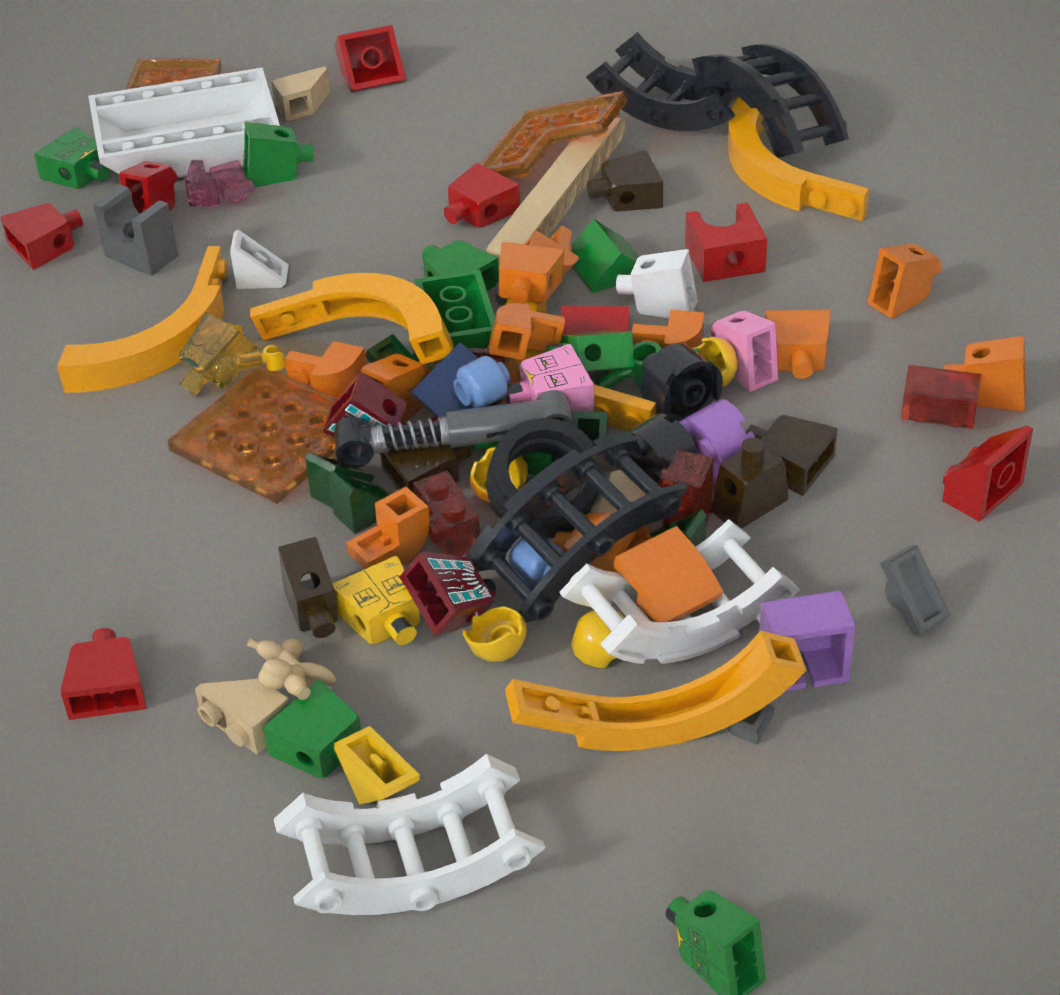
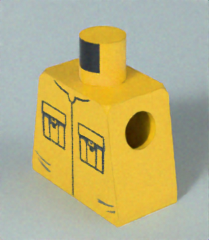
(378, 603)

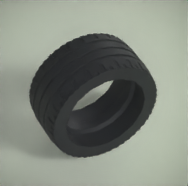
(545, 437)

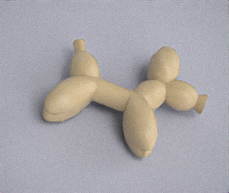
(284, 669)

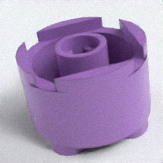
(717, 432)

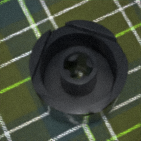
(680, 381)
(659, 443)

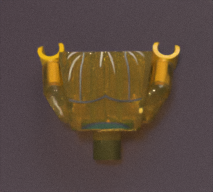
(220, 352)

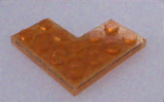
(542, 126)

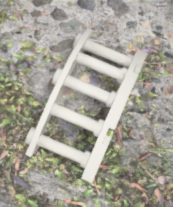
(689, 637)
(398, 819)

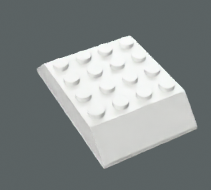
(181, 121)

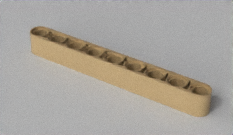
(559, 187)

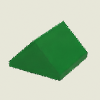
(602, 256)

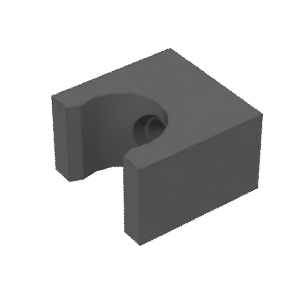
(133, 238)

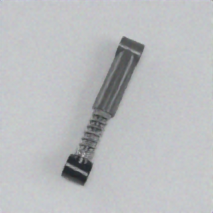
(358, 441)

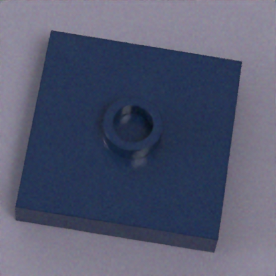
(437, 389)

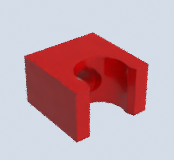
(727, 249)

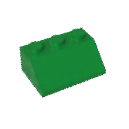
(462, 305)

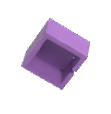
(821, 630)

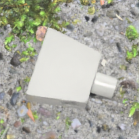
(661, 283)

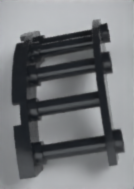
(758, 92)
(707, 106)
(549, 489)

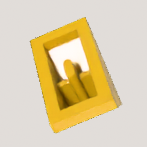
(373, 766)

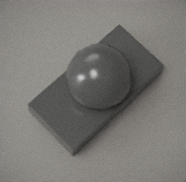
(913, 589)

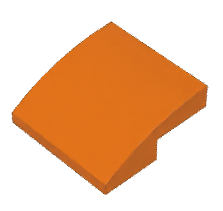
(668, 576)

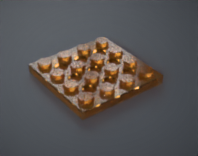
(266, 403)

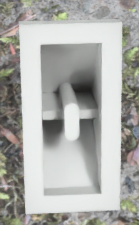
(255, 265)

